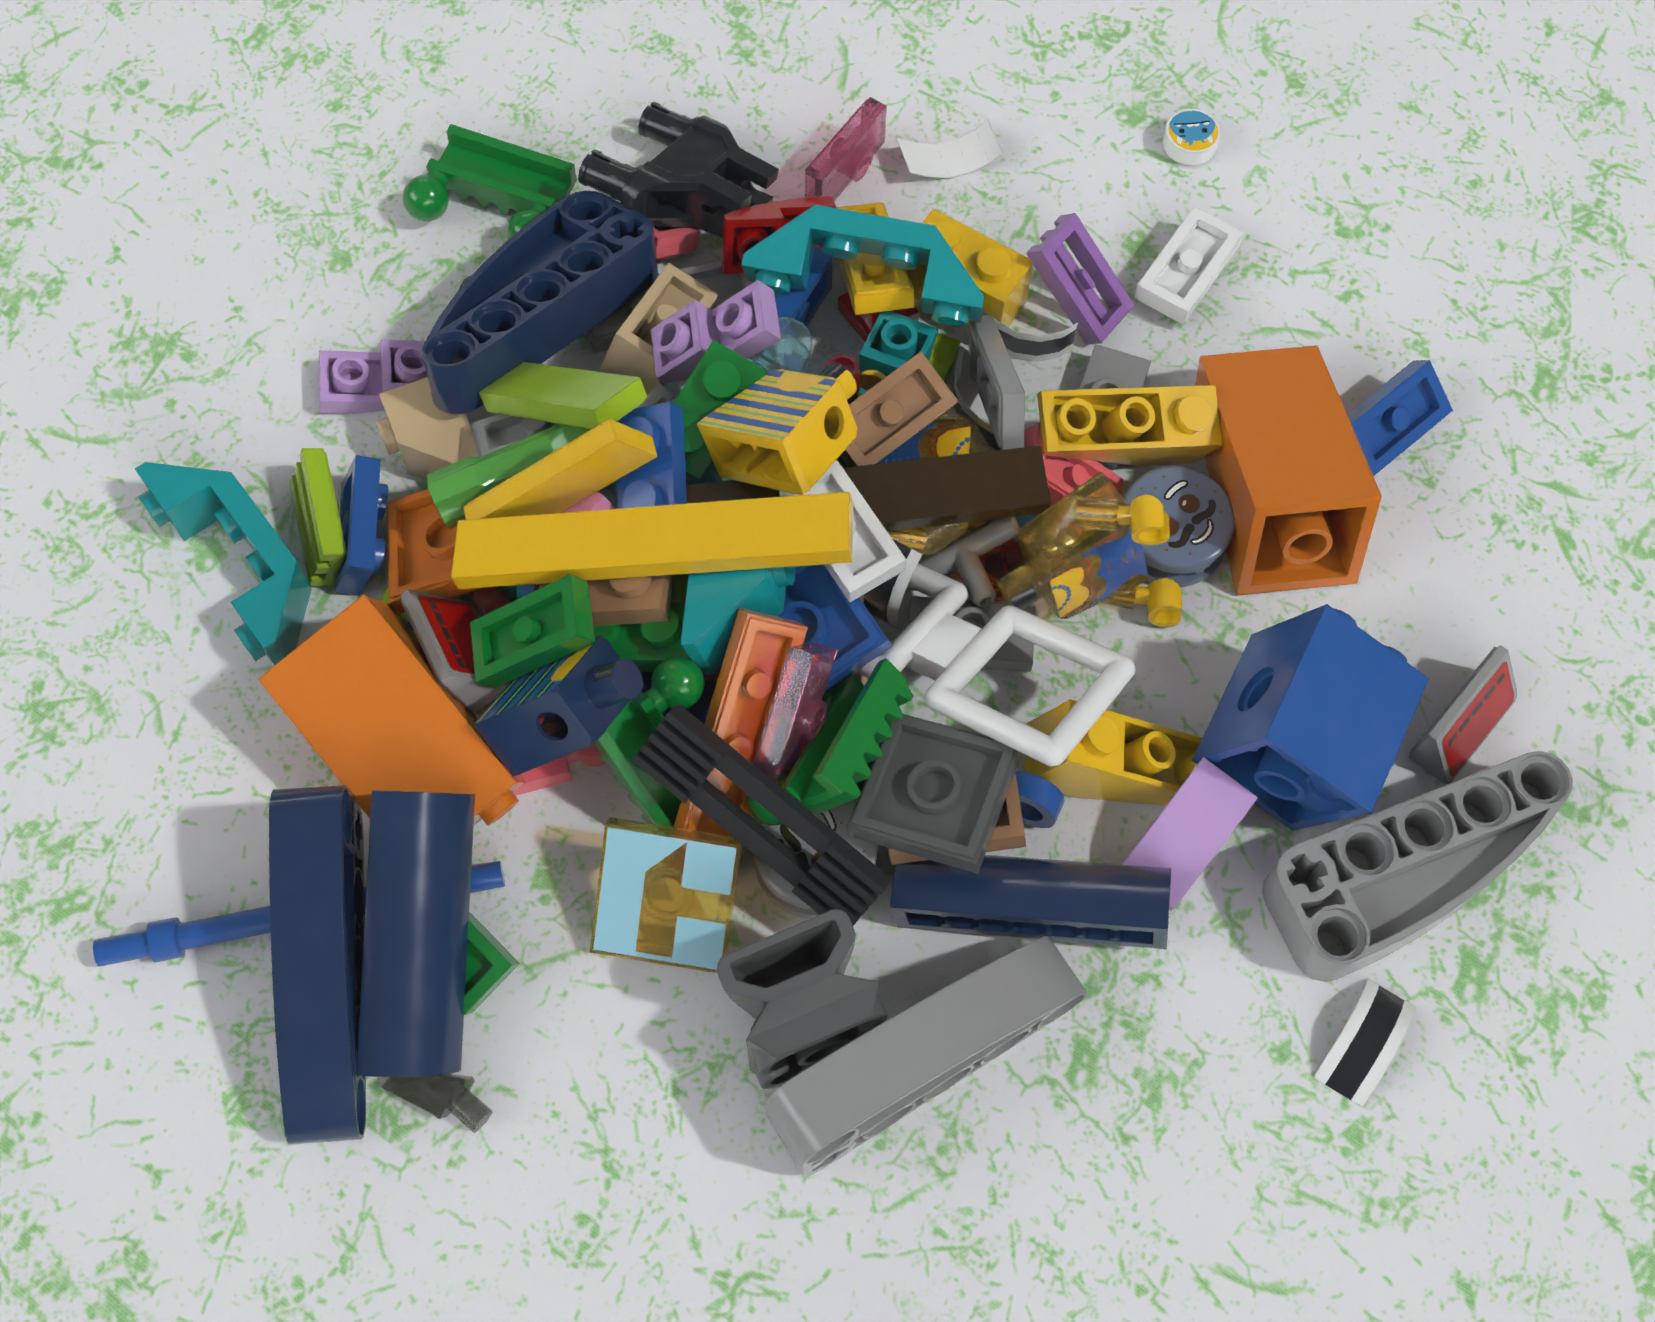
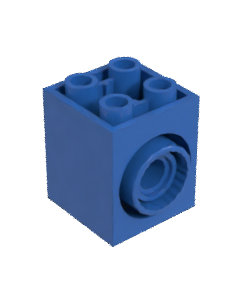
(1313, 718)

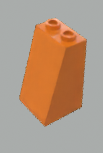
(1290, 471)
(382, 717)

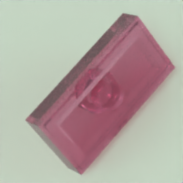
(848, 152)
(796, 708)

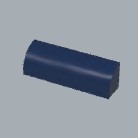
(1037, 900)
(415, 934)

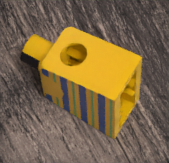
(783, 429)

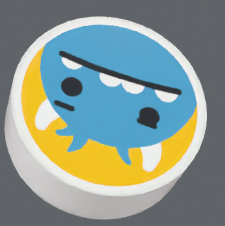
(1191, 136)

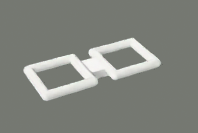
(956, 651)

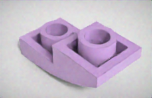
(742, 323)
(354, 379)
(1193, 827)

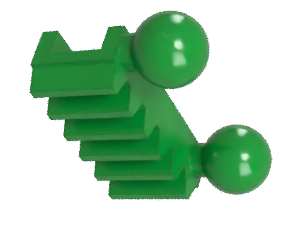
(490, 173)
(672, 683)
(847, 741)

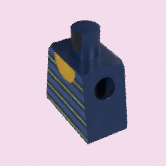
(574, 696)

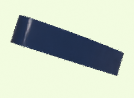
(539, 295)
(317, 959)

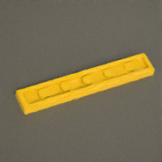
(655, 540)

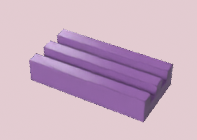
(1075, 286)

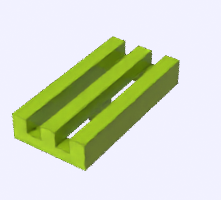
(317, 517)

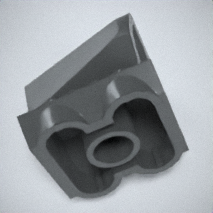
(800, 996)

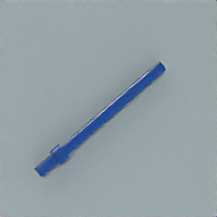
(171, 938)

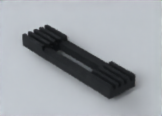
(684, 755)

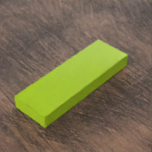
(563, 395)

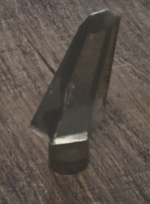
(443, 1096)

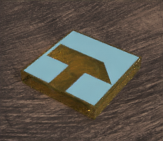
(665, 894)

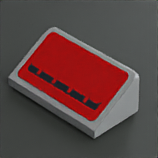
(446, 639)
(1468, 718)

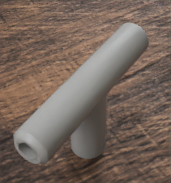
(965, 558)

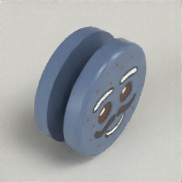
(1198, 523)

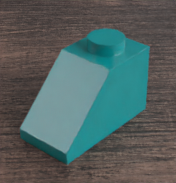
(714, 604)

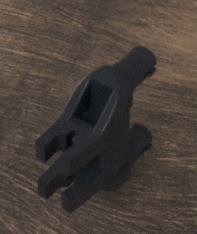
(689, 179)

